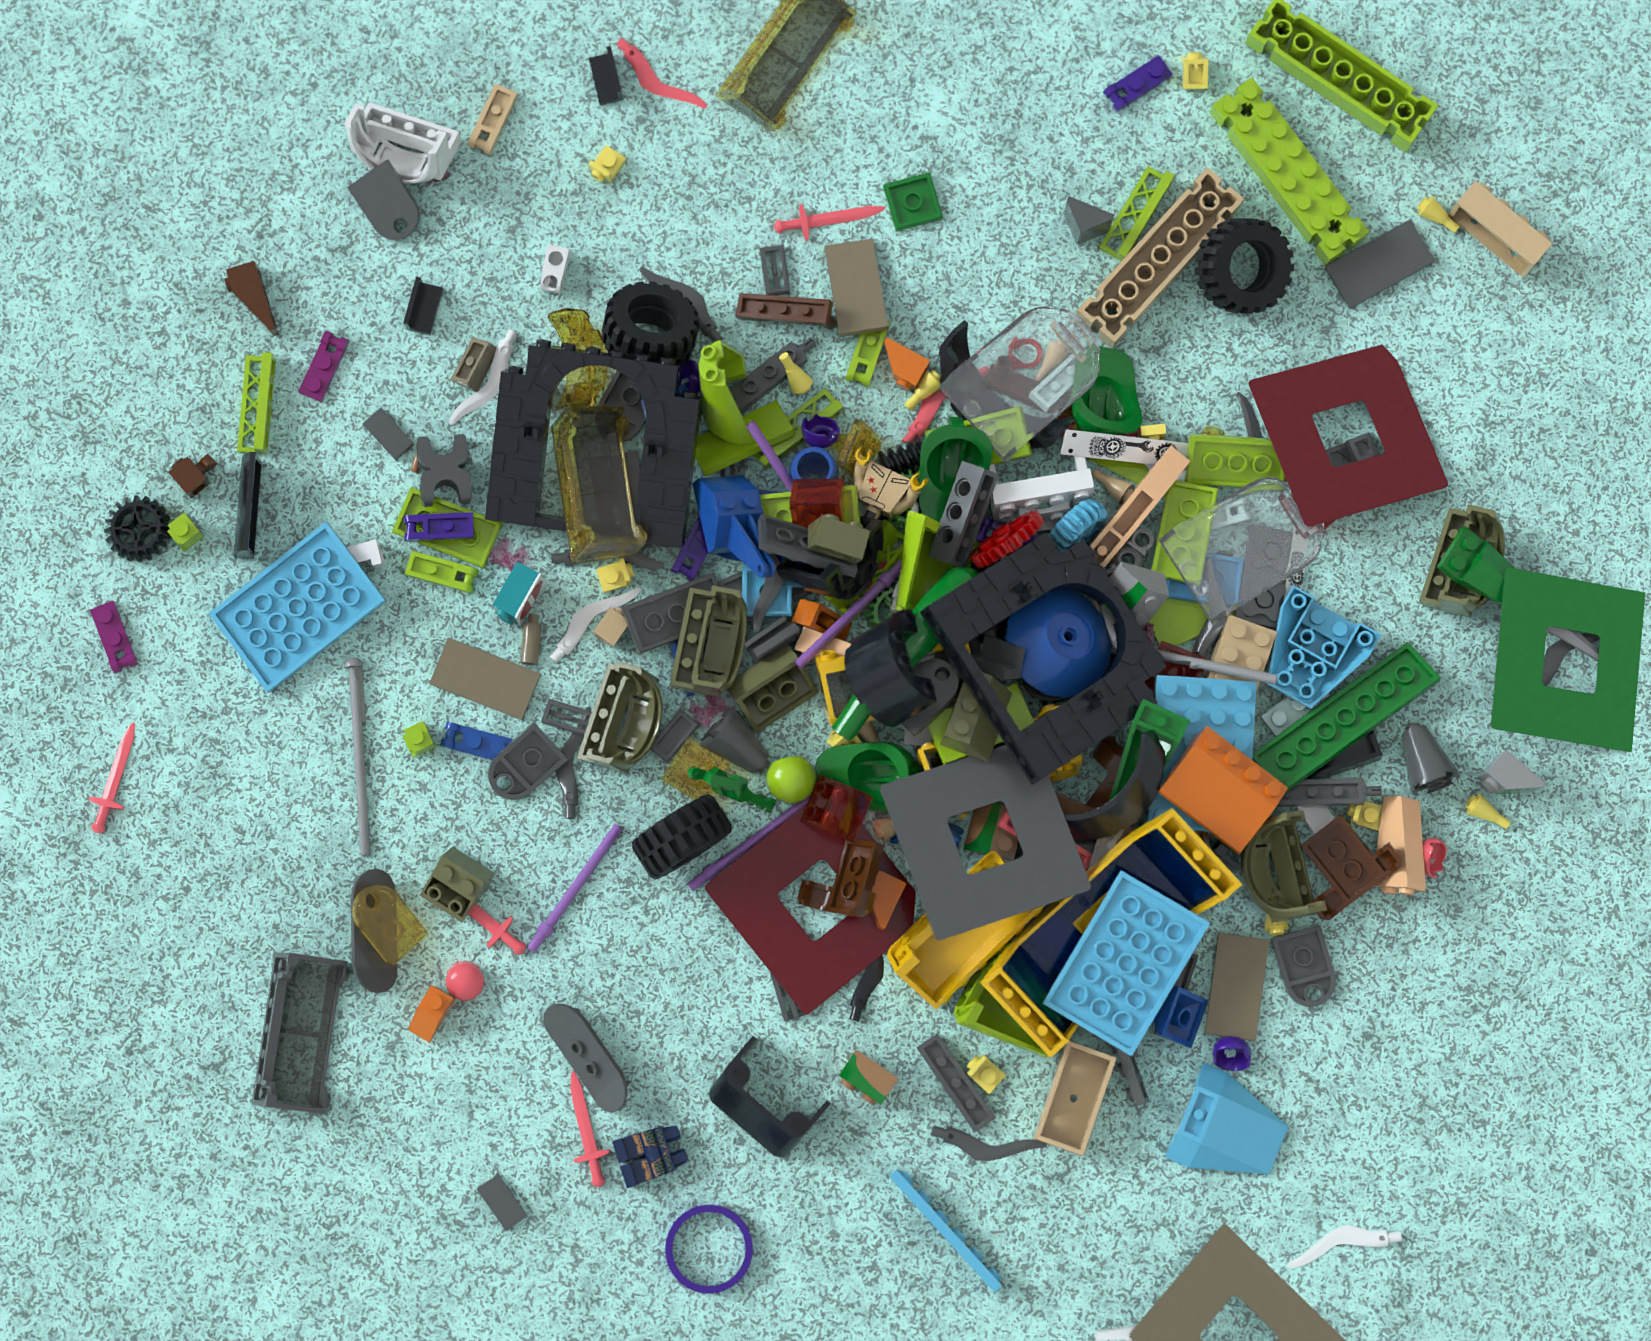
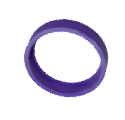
(748, 1248)

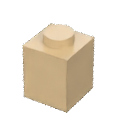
(611, 626)

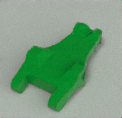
(733, 787)

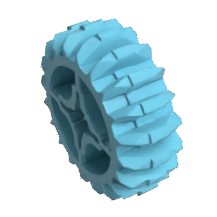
(1079, 523)

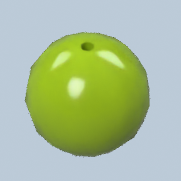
(791, 779)

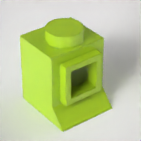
(184, 532)
(418, 739)

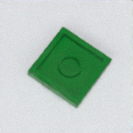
(912, 201)

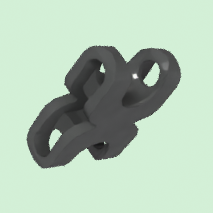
(443, 470)

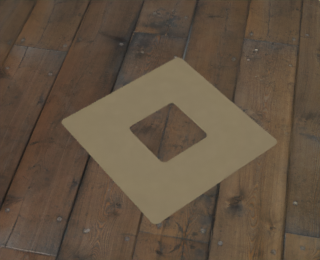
(1216, 1274)

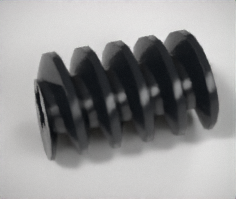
(902, 458)

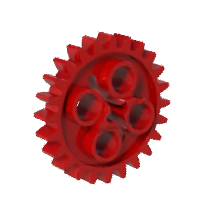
(1007, 539)

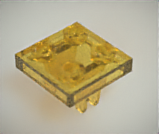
(848, 444)
(693, 755)

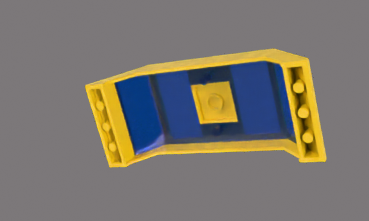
(1158, 854)

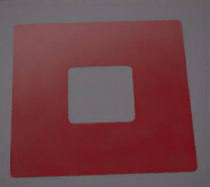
(1330, 492)
(803, 967)

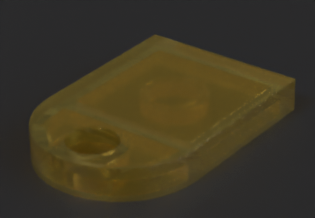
(389, 924)

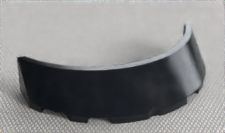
(955, 352)
(1130, 802)

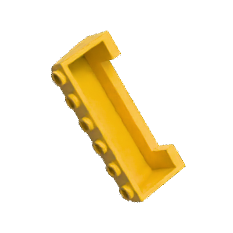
(943, 966)

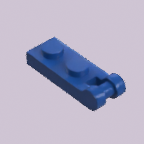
(474, 741)

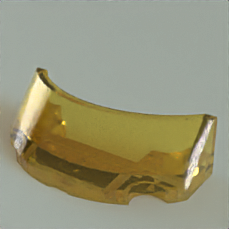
(585, 382)

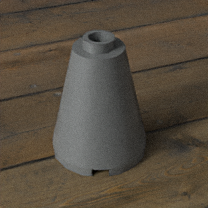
(736, 742)
(1426, 761)

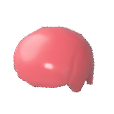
(1433, 850)
(464, 980)

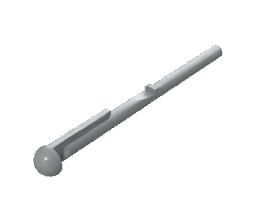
(1197, 663)
(358, 716)

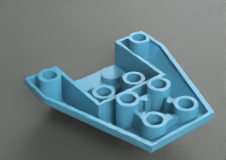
(1315, 648)
(1226, 1128)

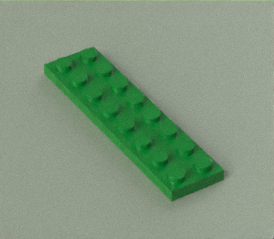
(1346, 716)

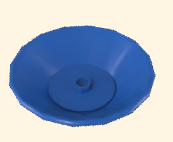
(1051, 661)

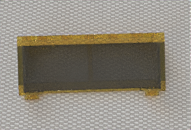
(783, 58)
(595, 483)

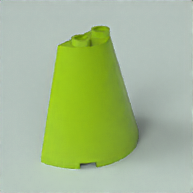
(717, 366)
(917, 569)
(984, 1014)

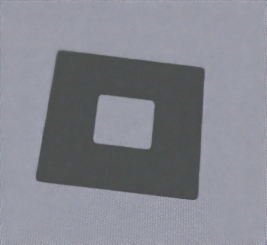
(966, 901)

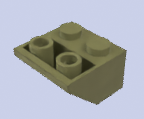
(838, 538)
(457, 884)

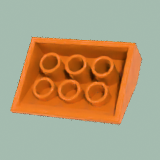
(1222, 789)

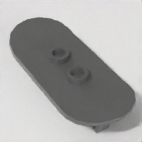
(367, 963)
(587, 1056)

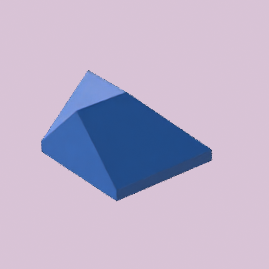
(1180, 1016)

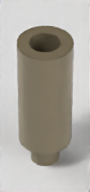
(531, 641)

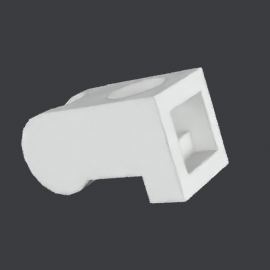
(555, 268)
(368, 553)

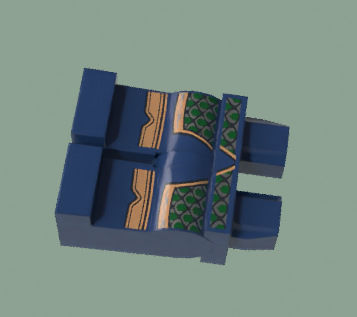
(657, 1154)

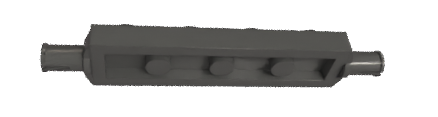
(768, 375)
(1329, 793)

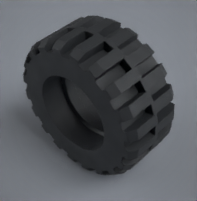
(1273, 265)
(655, 306)
(681, 836)

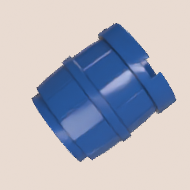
(815, 460)

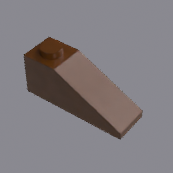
(249, 289)

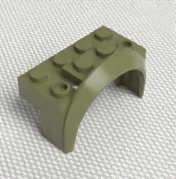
(1441, 591)
(723, 645)
(641, 724)
(1295, 891)

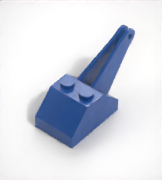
(729, 520)

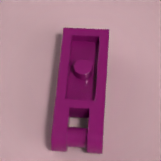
(323, 367)
(113, 636)

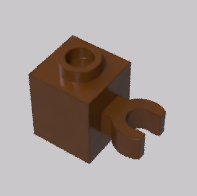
(191, 476)

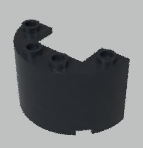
(829, 580)
(883, 674)

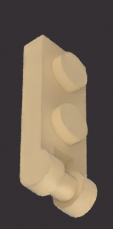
(493, 118)

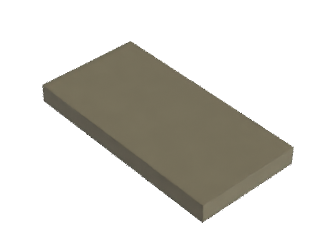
(856, 287)
(485, 679)
(1236, 986)

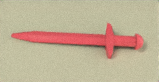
(806, 222)
(107, 799)
(498, 930)
(586, 1132)

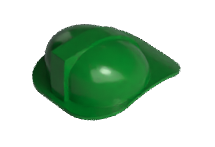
(1112, 400)
(941, 459)
(867, 767)

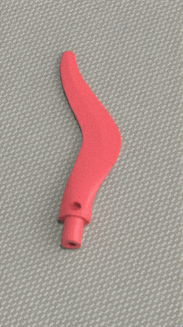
(650, 81)
(925, 416)

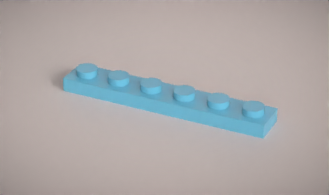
(954, 1237)

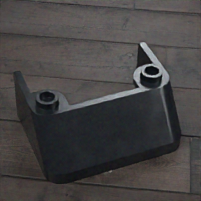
(751, 1116)

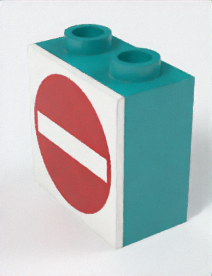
(518, 594)

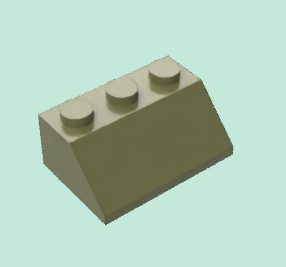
(772, 688)
(968, 725)

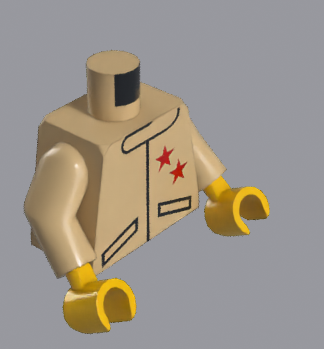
(884, 489)

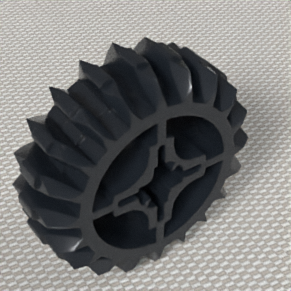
(137, 518)

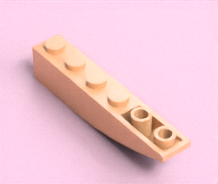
(1138, 505)

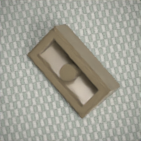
(474, 364)

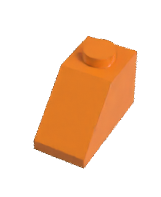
(905, 364)
(818, 618)
(887, 891)
(431, 1013)

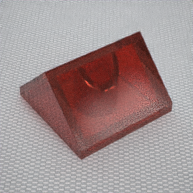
(816, 498)

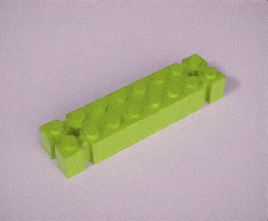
(1341, 74)
(1289, 171)

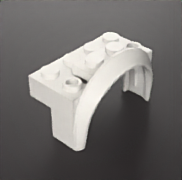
(381, 124)
(1032, 492)

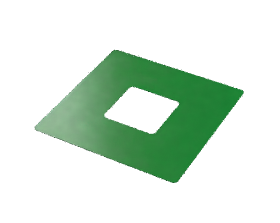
(1521, 700)

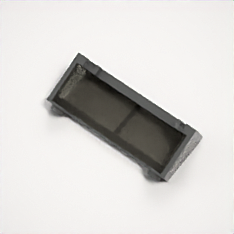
(298, 1032)

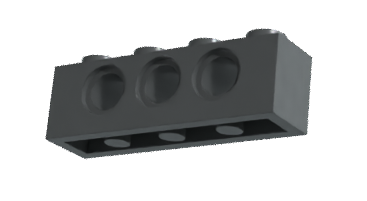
(963, 514)

